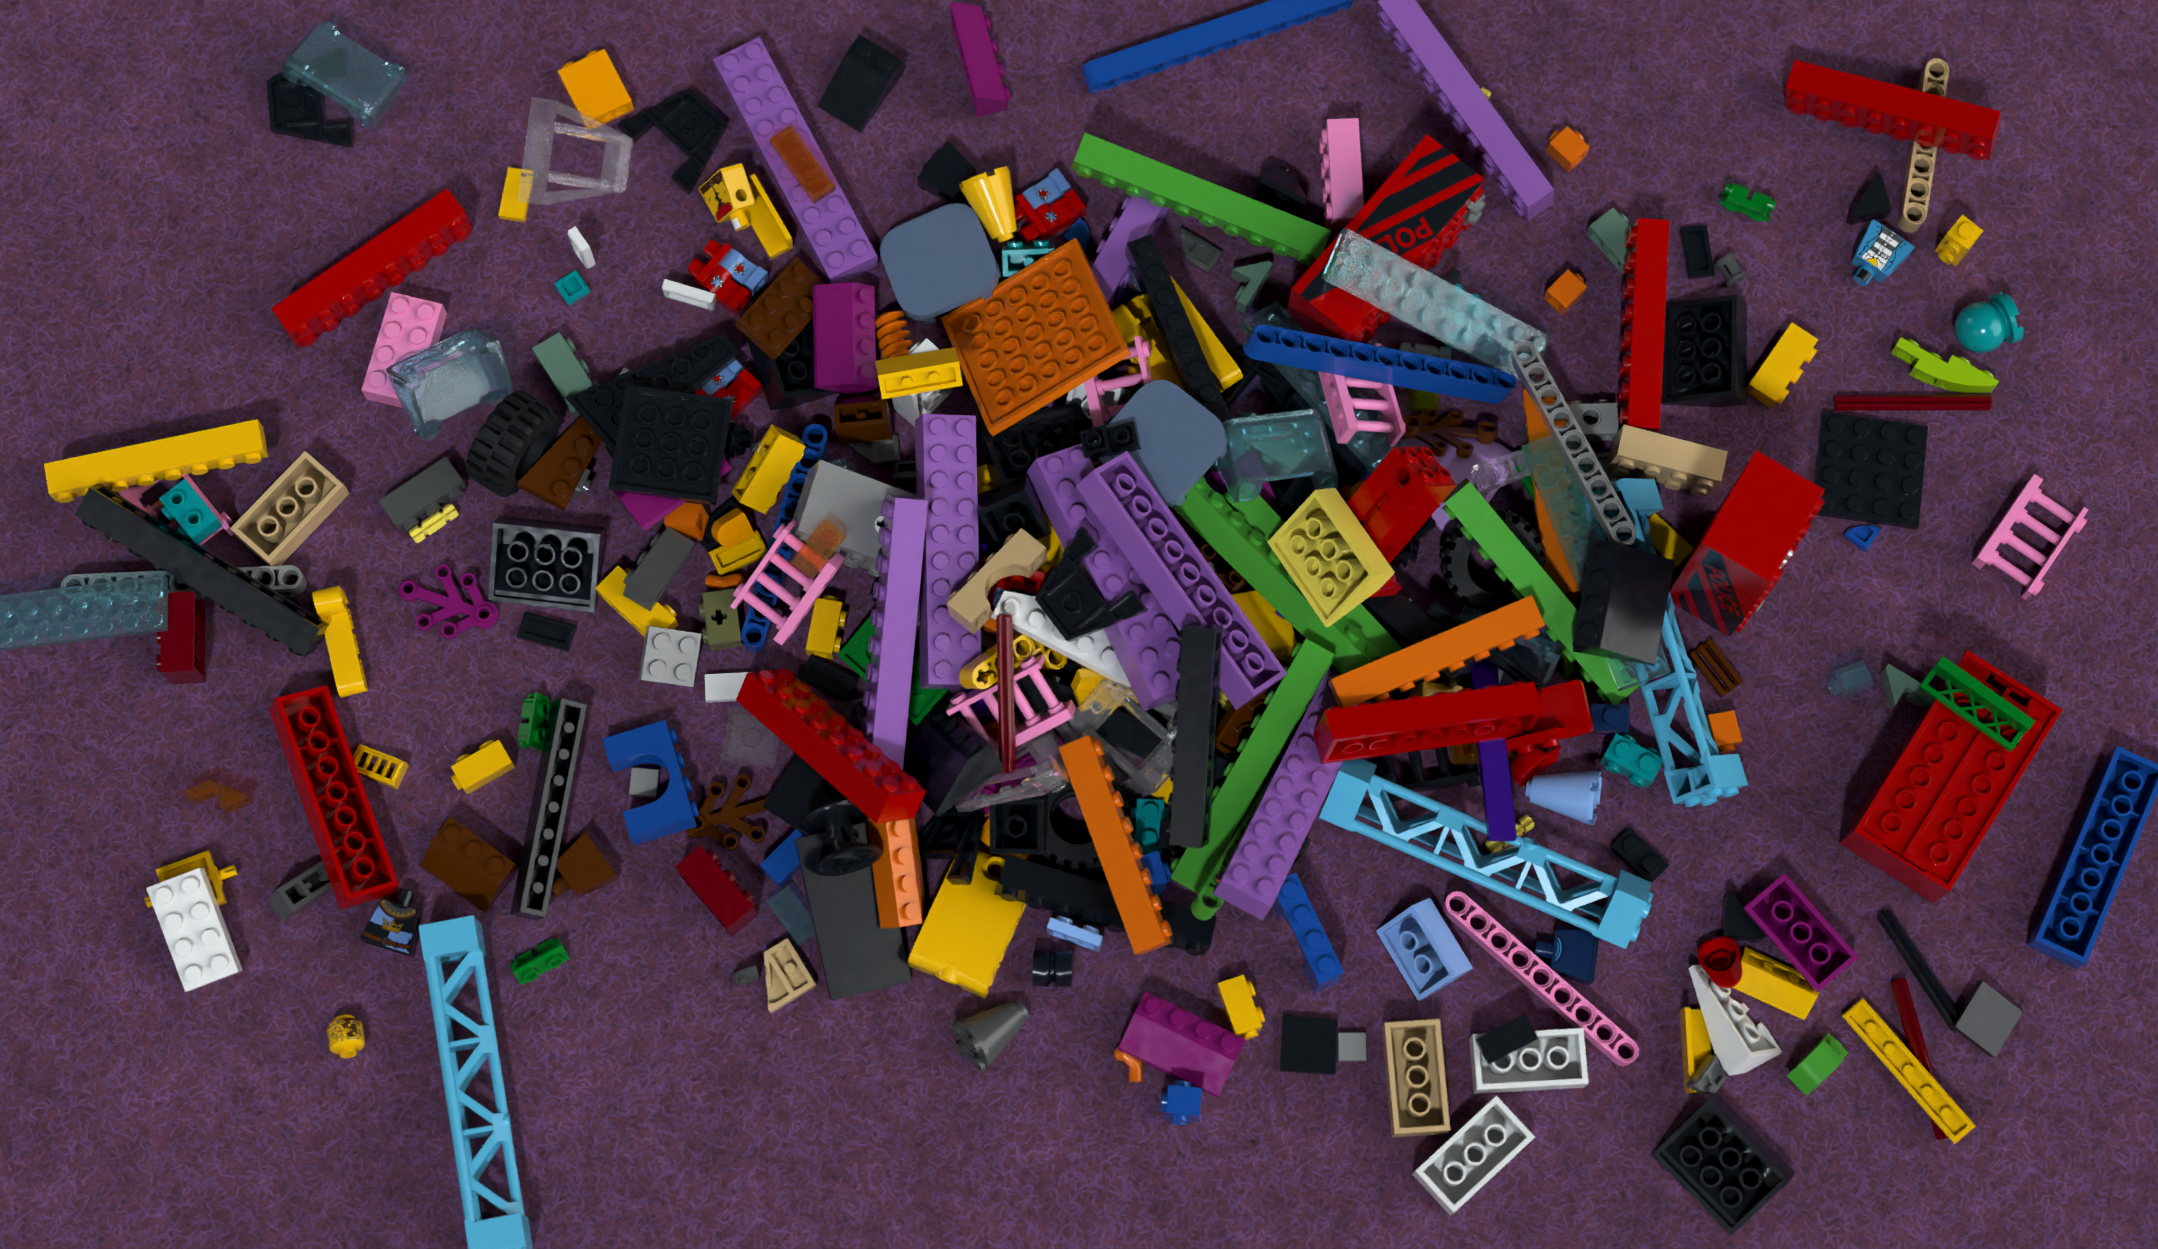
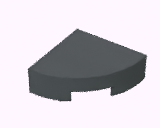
(746, 976)

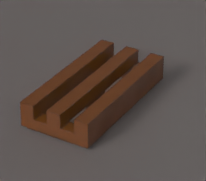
(1723, 661)

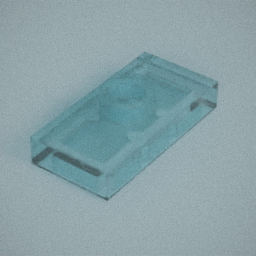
(792, 915)

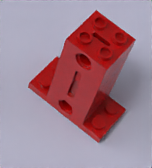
(1399, 501)

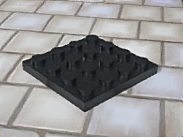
(670, 444)
(1871, 469)

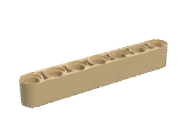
(1921, 157)

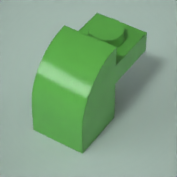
(1817, 1064)

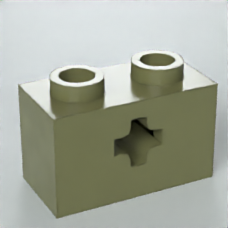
(729, 633)

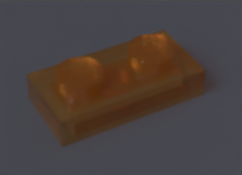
(818, 548)

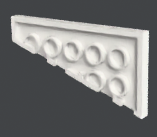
(1090, 651)

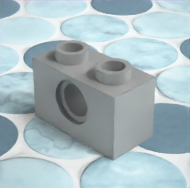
(1604, 414)

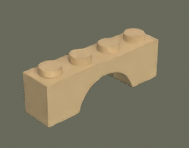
(1018, 556)

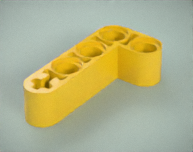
(340, 640)
(985, 662)

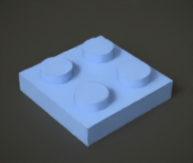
(1085, 937)

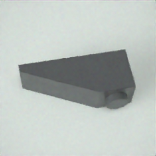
(300, 892)

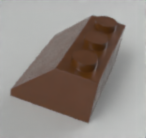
(468, 864)

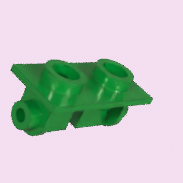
(1735, 199)
(536, 709)
(528, 968)

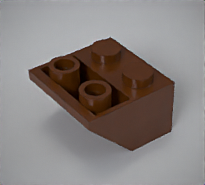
(862, 418)

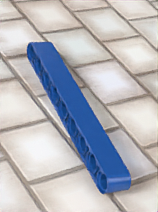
(763, 626)

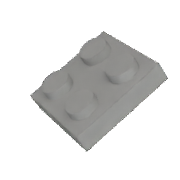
(670, 656)

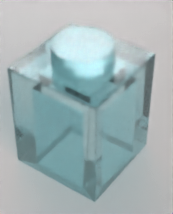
(1850, 680)

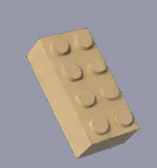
(1666, 460)
(290, 510)
(1415, 1078)

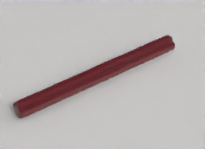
(1912, 402)
(1005, 676)
(1913, 1033)

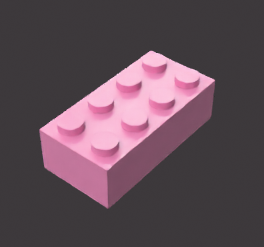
(1341, 173)
(406, 329)

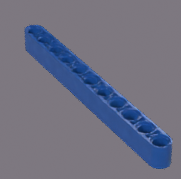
(1204, 40)
(1378, 364)

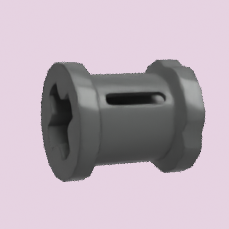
(1730, 270)

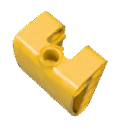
(1136, 320)
(967, 931)

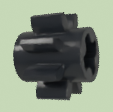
(737, 439)
(1405, 556)

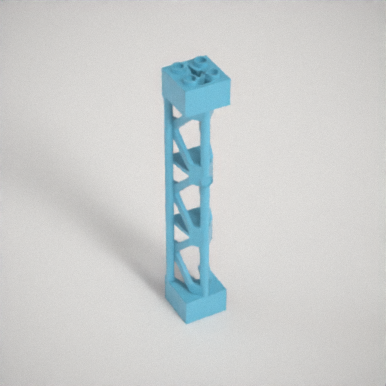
(1715, 773)
(1627, 894)
(443, 944)

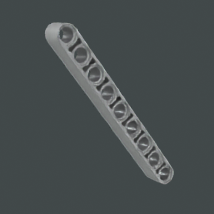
(1572, 433)
(278, 574)

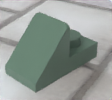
(1254, 278)
(1897, 682)

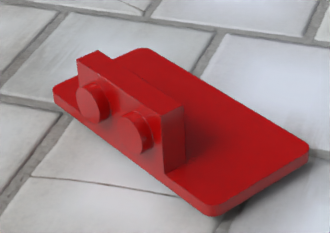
(1563, 717)

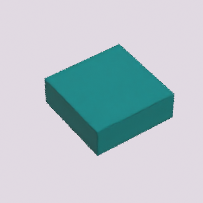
(572, 287)

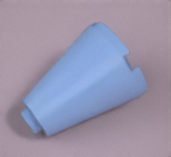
(1567, 793)

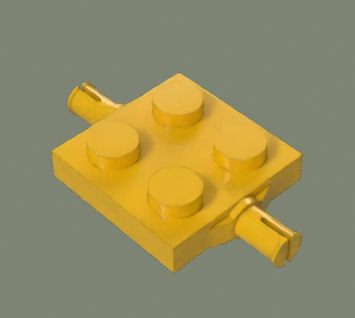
(201, 860)

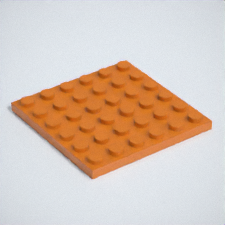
(1035, 337)

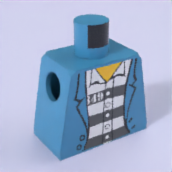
(1879, 254)

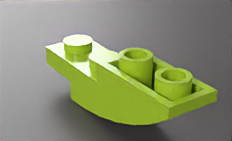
(1954, 375)

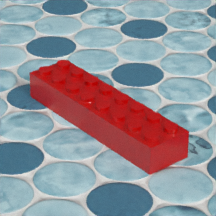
(1892, 110)
(373, 269)
(1643, 324)
(1427, 722)
(831, 745)
(333, 797)

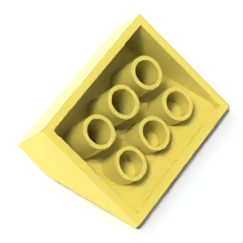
(1330, 555)

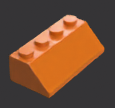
(898, 873)

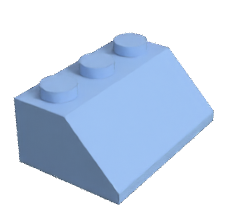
(1424, 949)

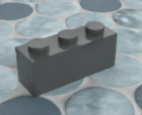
(423, 495)
(657, 568)

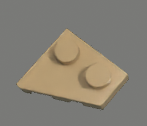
(785, 975)

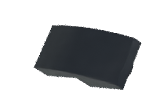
(1109, 441)

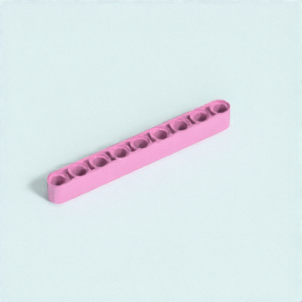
(1554, 981)

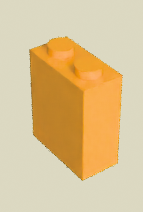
(596, 87)

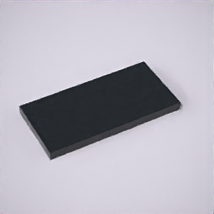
(846, 923)

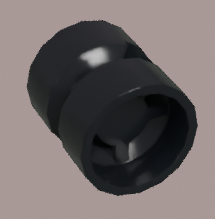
(1052, 968)

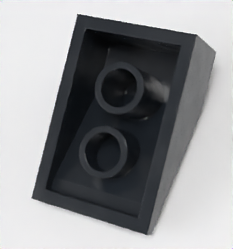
(861, 83)

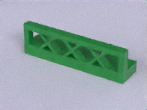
(1983, 696)

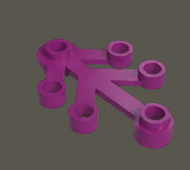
(451, 605)

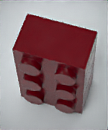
(183, 644)
(717, 889)

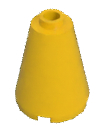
(993, 202)

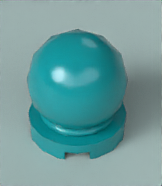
(1985, 325)

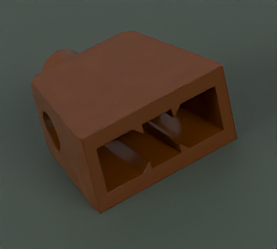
(582, 869)

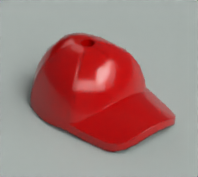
(1527, 765)
(1728, 970)

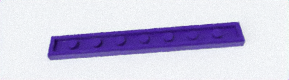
(1494, 768)

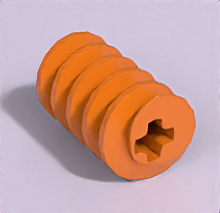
(891, 335)

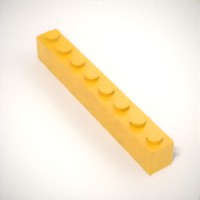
(157, 460)

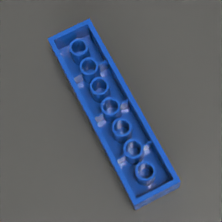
(2096, 858)

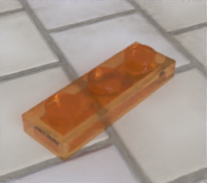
(802, 164)

